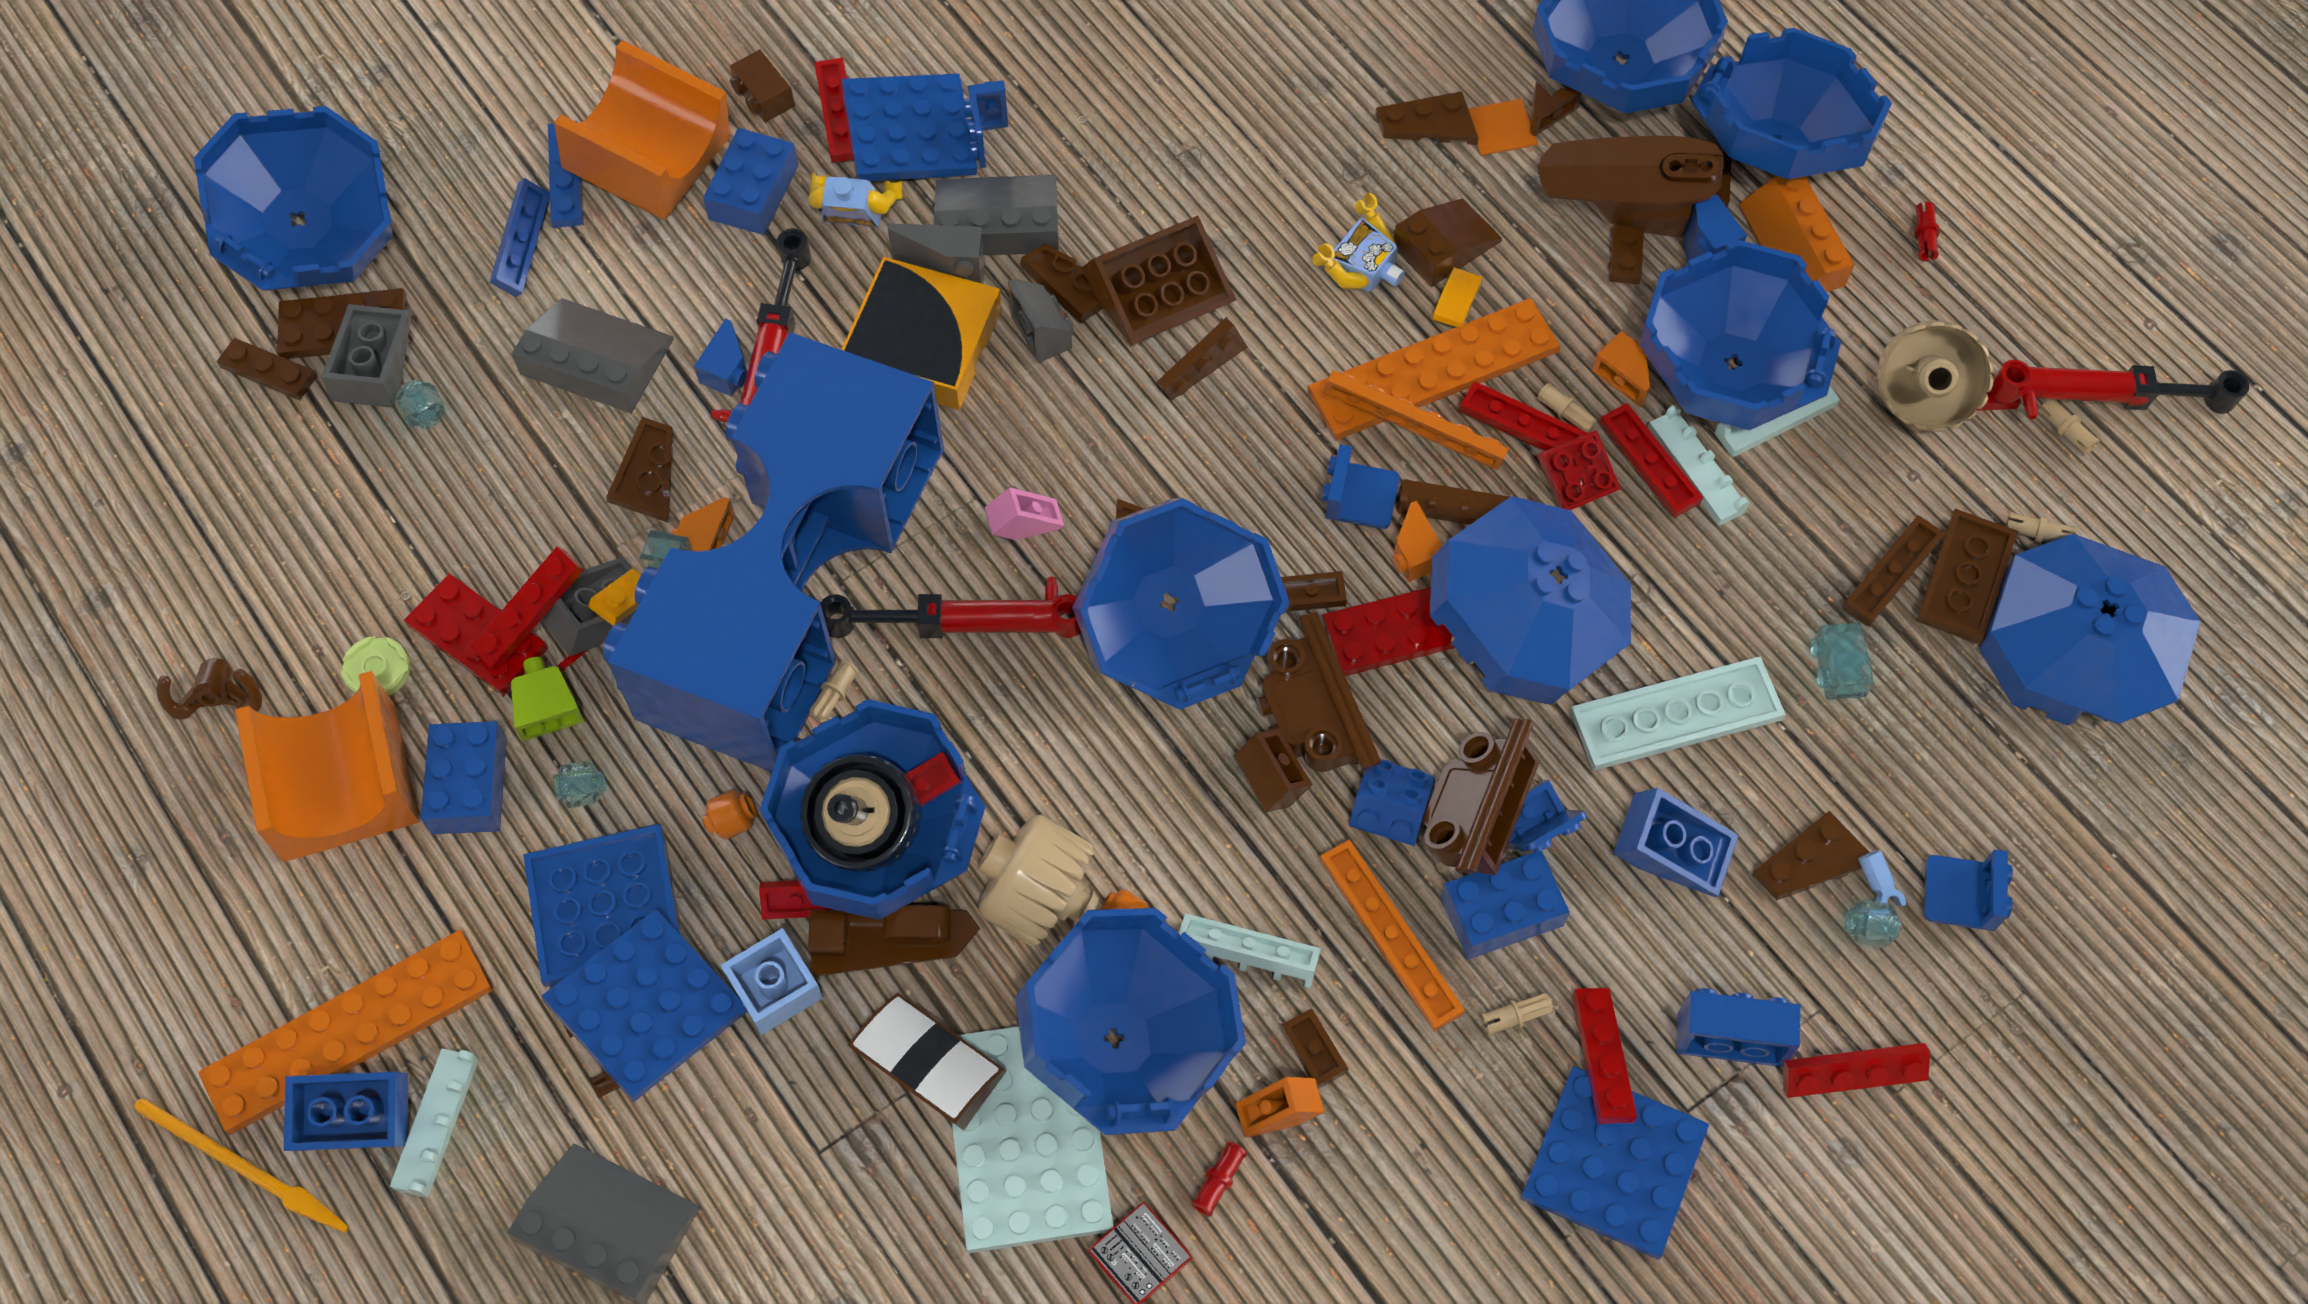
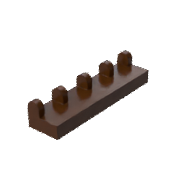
(1448, 502)

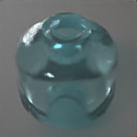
(420, 404)
(578, 784)
(1872, 923)

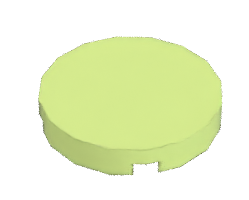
(381, 656)

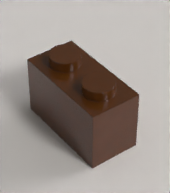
(762, 86)
(1272, 770)

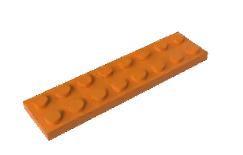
(1444, 364)
(345, 1030)

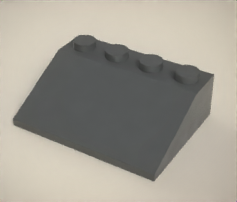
(1011, 210)
(591, 354)
(604, 1223)

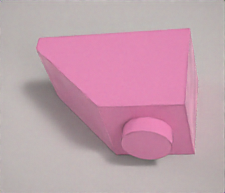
(1023, 514)

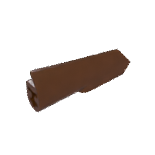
(910, 935)

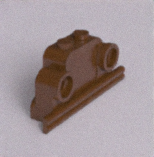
(1314, 703)
(1481, 799)

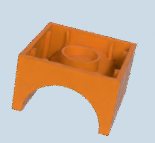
(647, 132)
(328, 773)

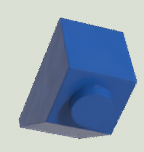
(722, 362)

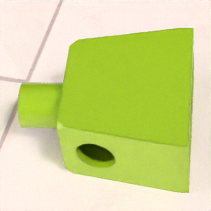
(542, 701)

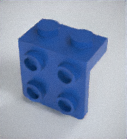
(987, 112)
(1359, 492)
(1392, 801)
(1543, 819)
(1968, 891)

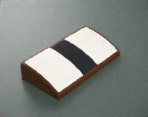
(928, 1059)

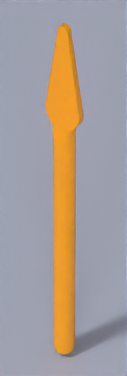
(293, 1198)

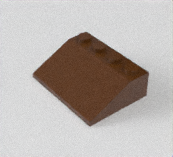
(1159, 281)

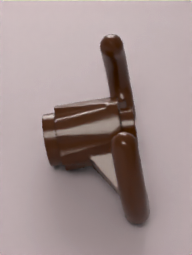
(211, 688)

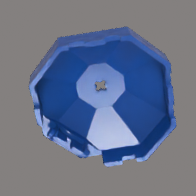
(1663, 39)
(1792, 105)
(285, 166)
(1749, 308)
(1223, 613)
(1513, 617)
(2068, 657)
(946, 824)
(1156, 993)

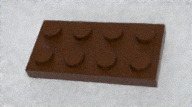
(311, 324)
(1967, 576)

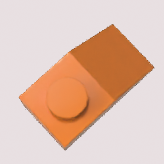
(1624, 367)
(707, 525)
(1415, 545)
(1280, 1106)

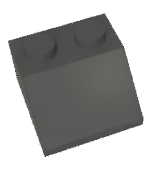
(1039, 319)

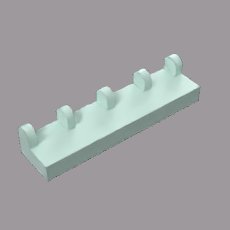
(1740, 440)
(1699, 466)
(1253, 948)
(434, 1122)

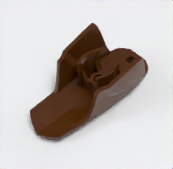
(1633, 178)

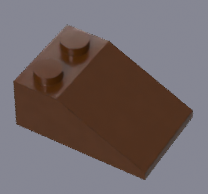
(1443, 239)

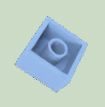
(772, 981)

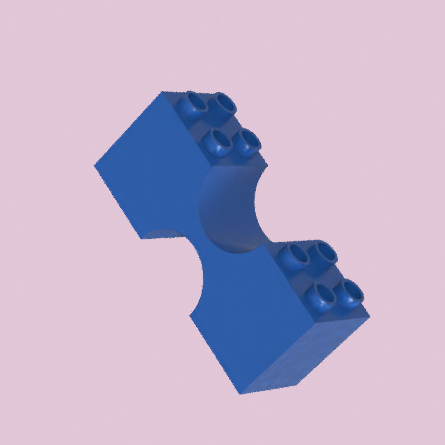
(725, 634)

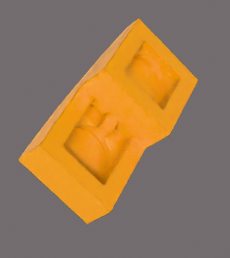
(1457, 298)

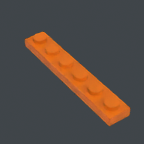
(1407, 416)
(1392, 935)

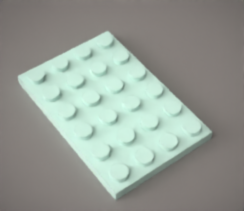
(1027, 1160)

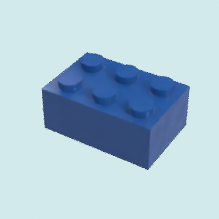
(750, 181)
(464, 777)
(1504, 907)
(1738, 1028)
(346, 1111)

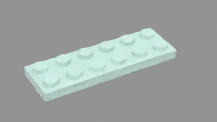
(1677, 713)

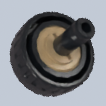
(860, 813)

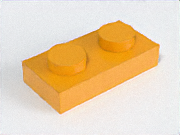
(616, 599)

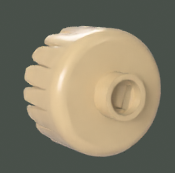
(1935, 375)
(1035, 879)

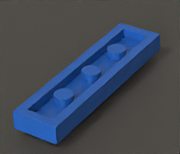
(565, 189)
(519, 237)

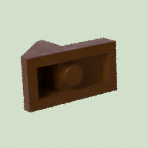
(1549, 109)

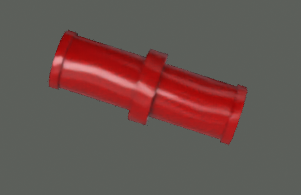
(1927, 231)
(1218, 1179)

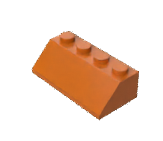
(1791, 219)

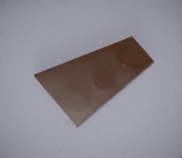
(1430, 117)
(1062, 278)
(1204, 358)
(645, 472)
(1813, 857)

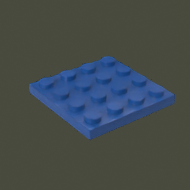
(908, 127)
(595, 893)
(644, 1005)
(1618, 1175)

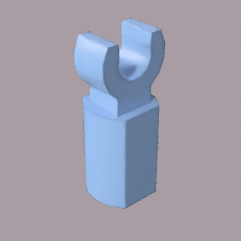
(1881, 878)

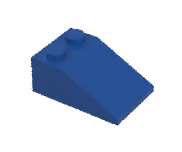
(1710, 228)
(1675, 842)

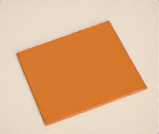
(1502, 127)

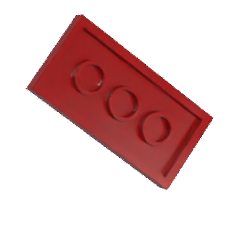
(453, 620)
(1385, 632)

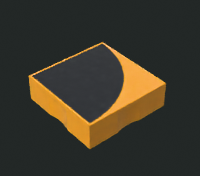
(926, 326)

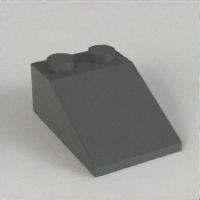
(940, 248)
(368, 356)
(570, 618)

